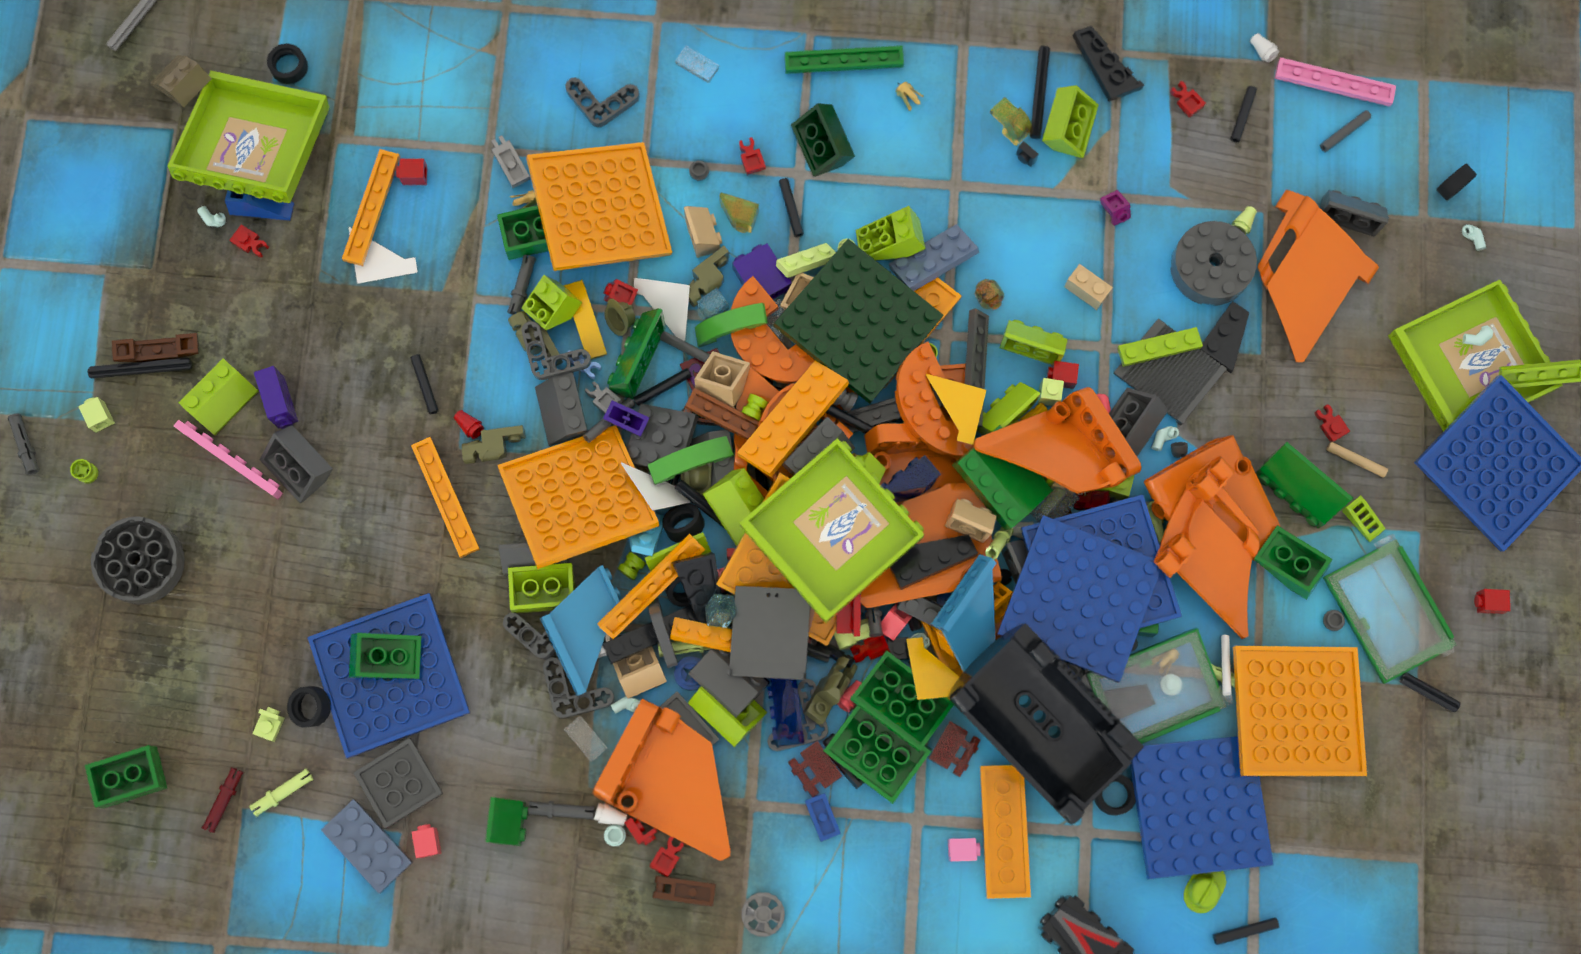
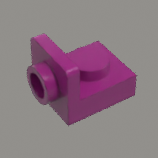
(1117, 207)

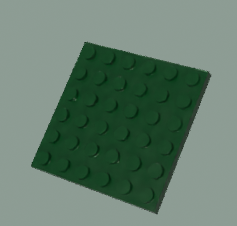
(858, 320)

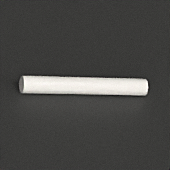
(1226, 668)

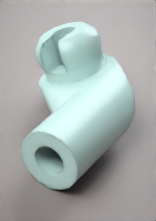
(211, 220)
(1474, 234)

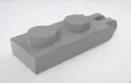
(510, 162)

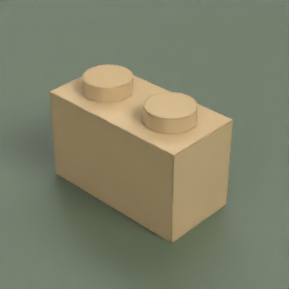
(1088, 287)

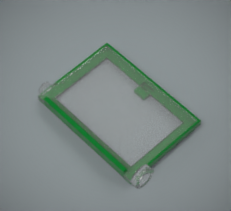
(1390, 610)
(1163, 687)

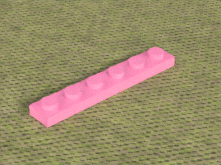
(1335, 82)
(223, 454)

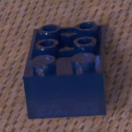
(914, 481)

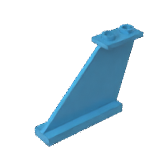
(969, 613)
(575, 629)

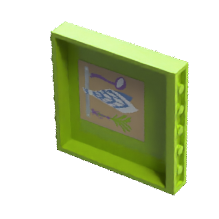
(249, 137)
(1455, 372)
(832, 529)

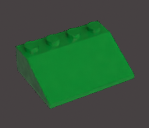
(638, 353)
(1302, 485)
(1002, 486)
(892, 700)
(875, 754)

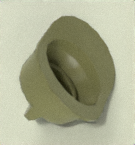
(619, 316)
(698, 478)

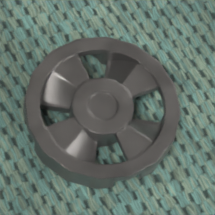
(763, 914)

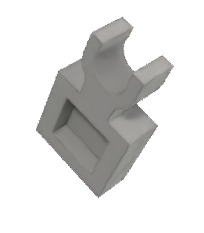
(602, 398)

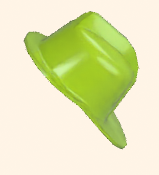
(1204, 891)

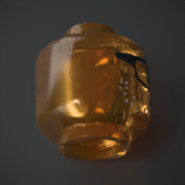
(989, 294)

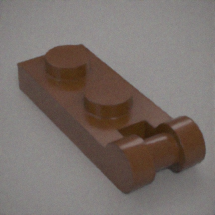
(685, 891)

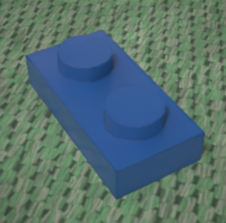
(822, 817)

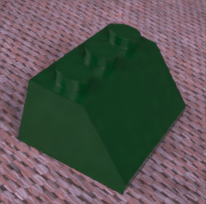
(822, 139)

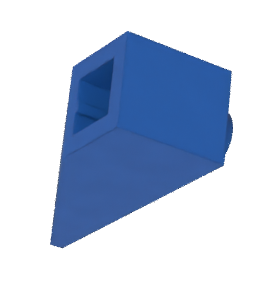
(251, 206)

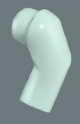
(1479, 339)
(1164, 435)
(624, 703)

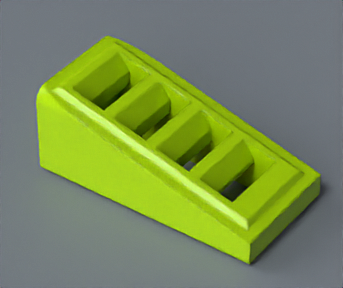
(1353, 517)

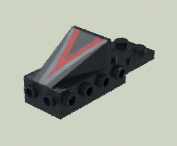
(1079, 931)

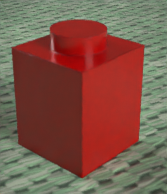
(412, 171)
(1065, 372)
(1492, 601)

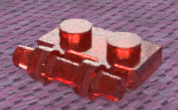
(949, 744)
(821, 766)

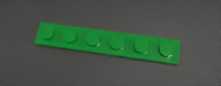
(844, 59)

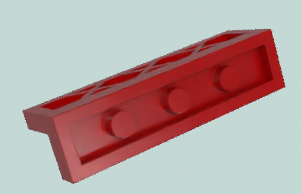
(849, 618)

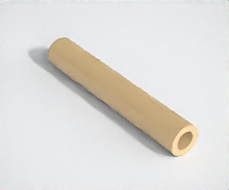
(1357, 459)

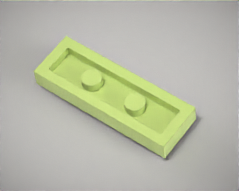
(805, 260)

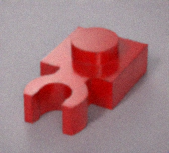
(1190, 101)
(751, 158)
(247, 240)
(1333, 427)
(873, 647)
(665, 859)

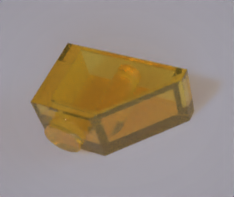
(739, 212)

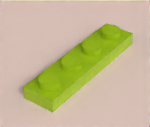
(1159, 346)
(1542, 373)

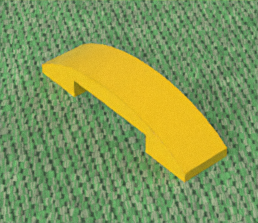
(586, 322)

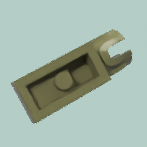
(708, 275)
(518, 320)
(492, 444)
(830, 690)

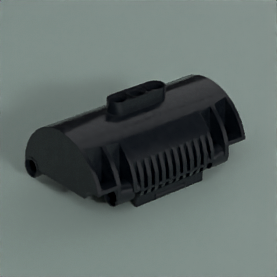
(1089, 740)

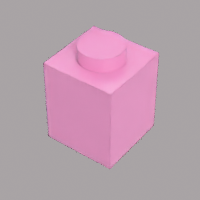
(963, 849)

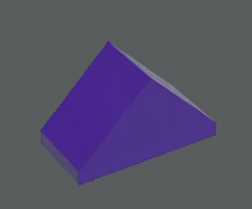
(626, 418)

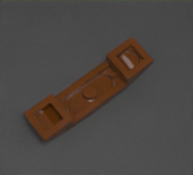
(156, 349)

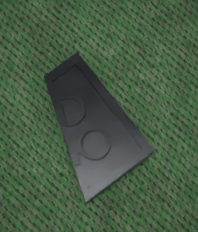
(1226, 336)

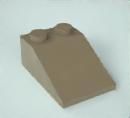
(181, 80)

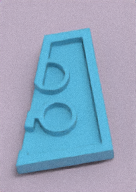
(646, 541)

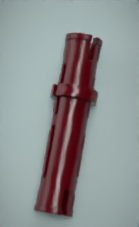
(222, 799)

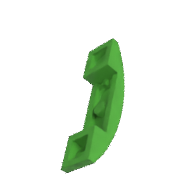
(729, 322)
(690, 458)

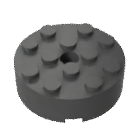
(1218, 244)
(159, 563)

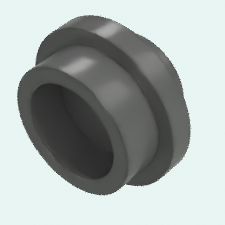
(699, 170)
(1333, 620)

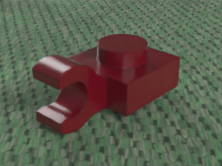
(1092, 500)

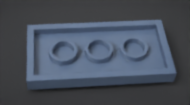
(939, 257)
(366, 846)

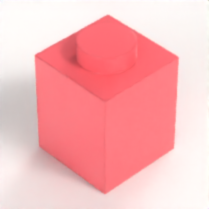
(894, 622)
(426, 841)

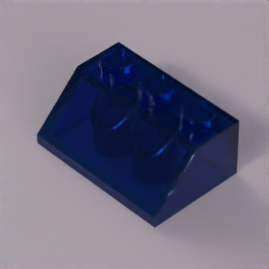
(786, 712)

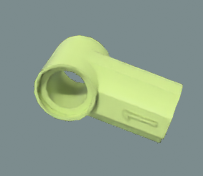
(847, 639)

